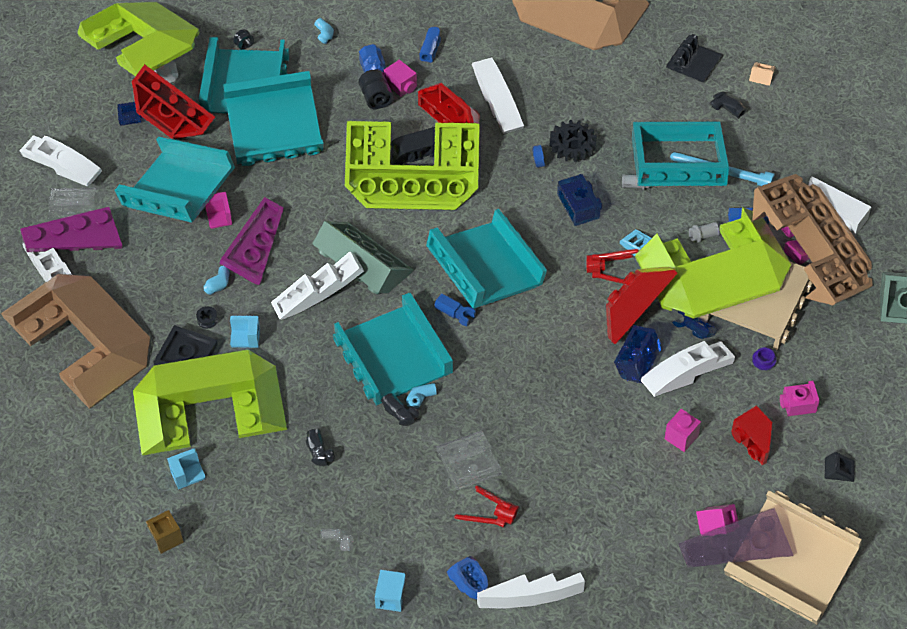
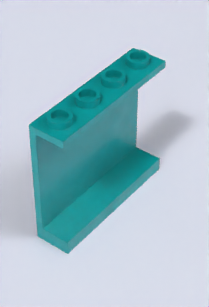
(233, 66)
(273, 118)
(178, 180)
(487, 261)
(394, 351)

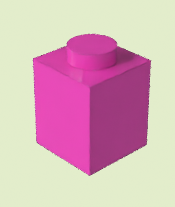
(401, 78)
(682, 430)

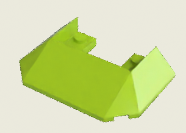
(163, 34)
(411, 186)
(743, 273)
(237, 374)

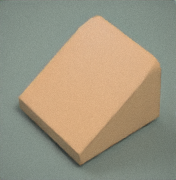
(762, 73)

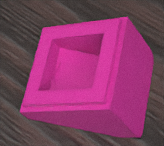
(795, 252)

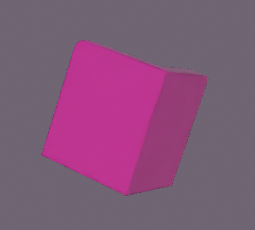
(218, 211)
(716, 517)

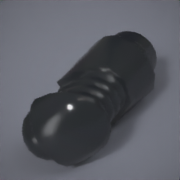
(732, 105)
(398, 410)
(316, 447)

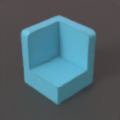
(245, 331)
(186, 468)
(390, 590)

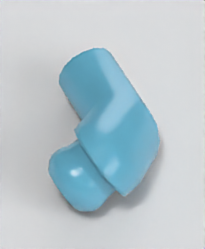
(325, 29)
(217, 282)
(418, 394)

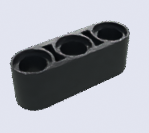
(414, 146)

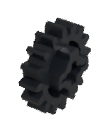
(572, 140)

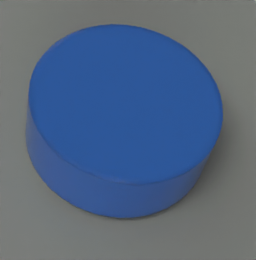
(538, 156)

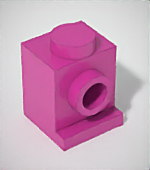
(800, 399)

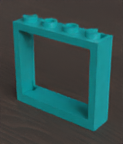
(679, 173)

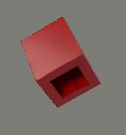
(754, 432)

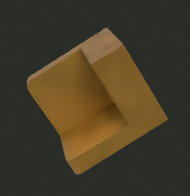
(165, 531)

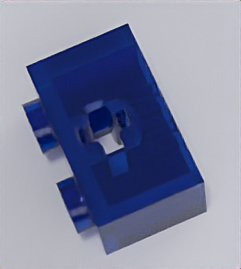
(579, 199)
(638, 353)

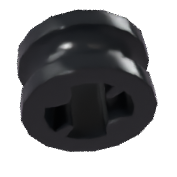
(243, 39)
(206, 323)

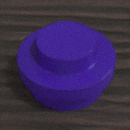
(764, 359)

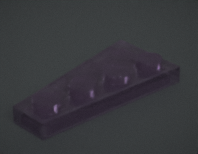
(743, 540)

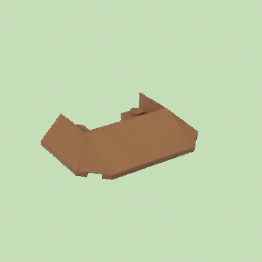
(584, 21)
(837, 258)
(117, 338)

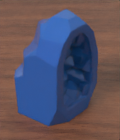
(371, 58)
(468, 577)

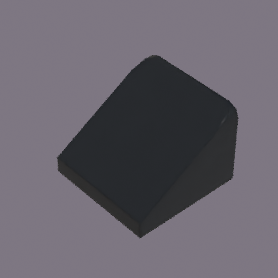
(839, 467)

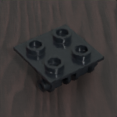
(693, 59)

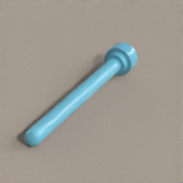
(761, 179)

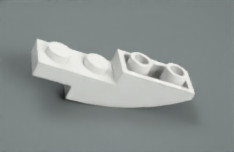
(62, 159)
(685, 365)

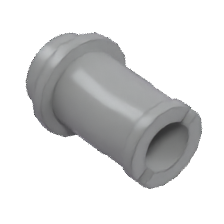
(630, 181)
(697, 233)

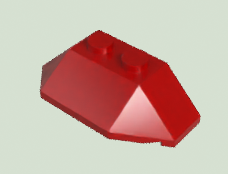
(168, 106)
(446, 106)
(634, 298)

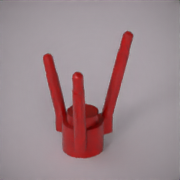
(596, 263)
(504, 510)

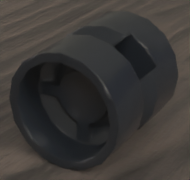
(375, 89)

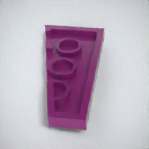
(81, 231)
(253, 244)

